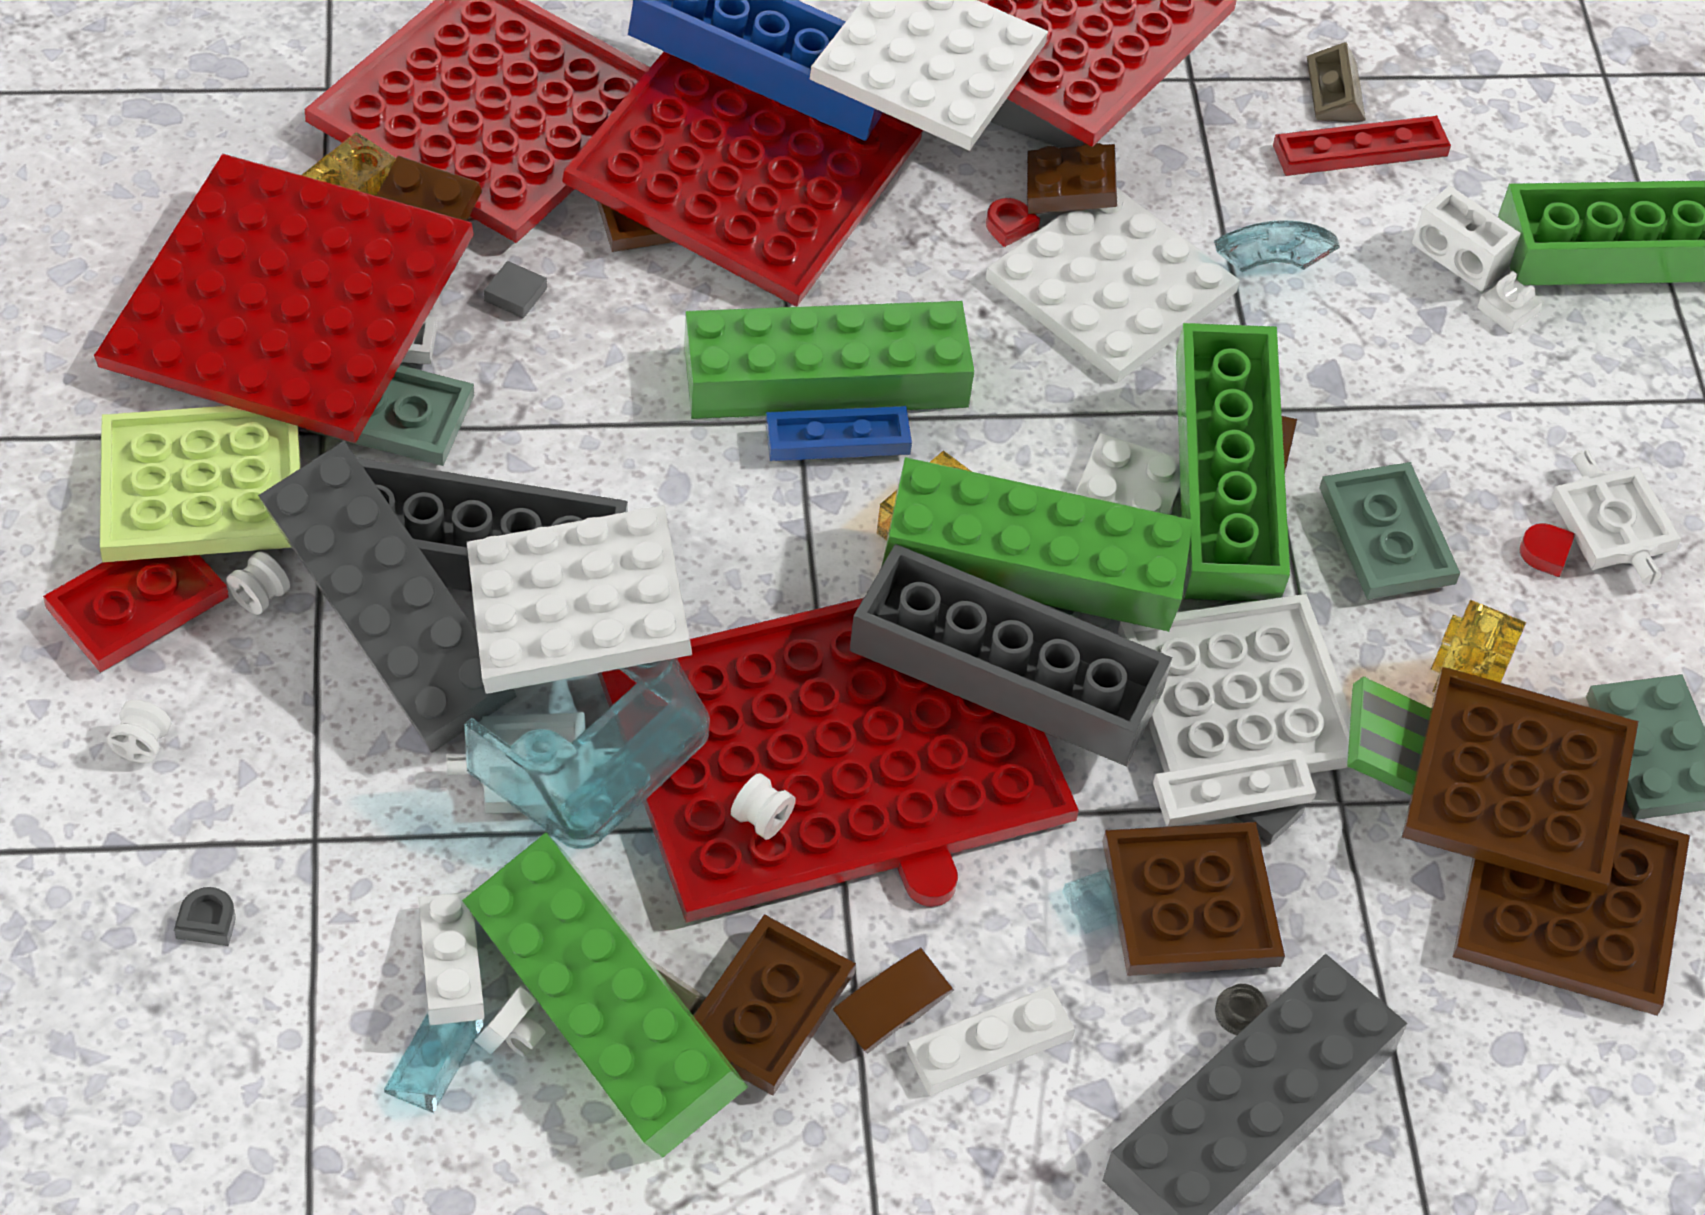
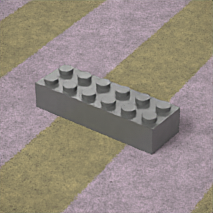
(452, 508)
(384, 593)
(1010, 654)
(1256, 1097)

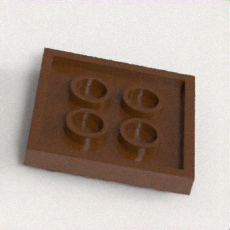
(1192, 899)

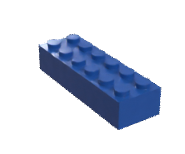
(757, 46)

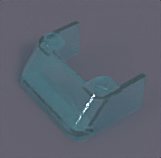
(608, 770)

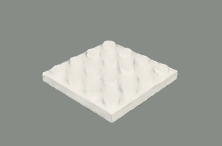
(931, 62)
(1112, 283)
(577, 599)
(1247, 686)

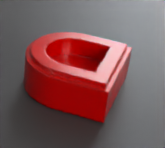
(1009, 220)
(1546, 547)
(930, 878)

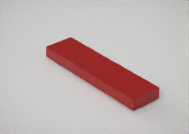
(1361, 145)

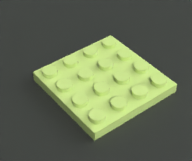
(191, 481)

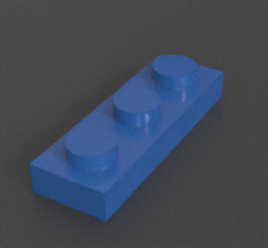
(838, 433)

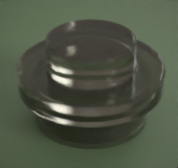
(1239, 1007)

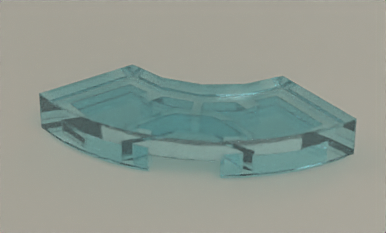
(1276, 242)

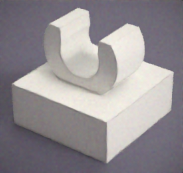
(1510, 303)
(512, 1026)

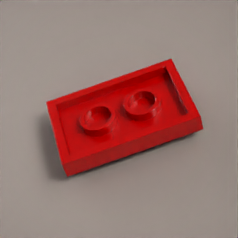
(133, 603)

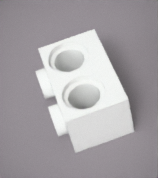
(1465, 238)

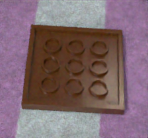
(1521, 780)
(1578, 939)

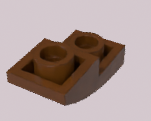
(893, 999)

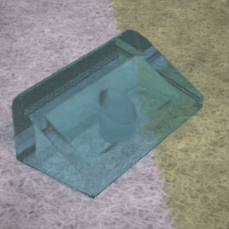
(431, 1062)

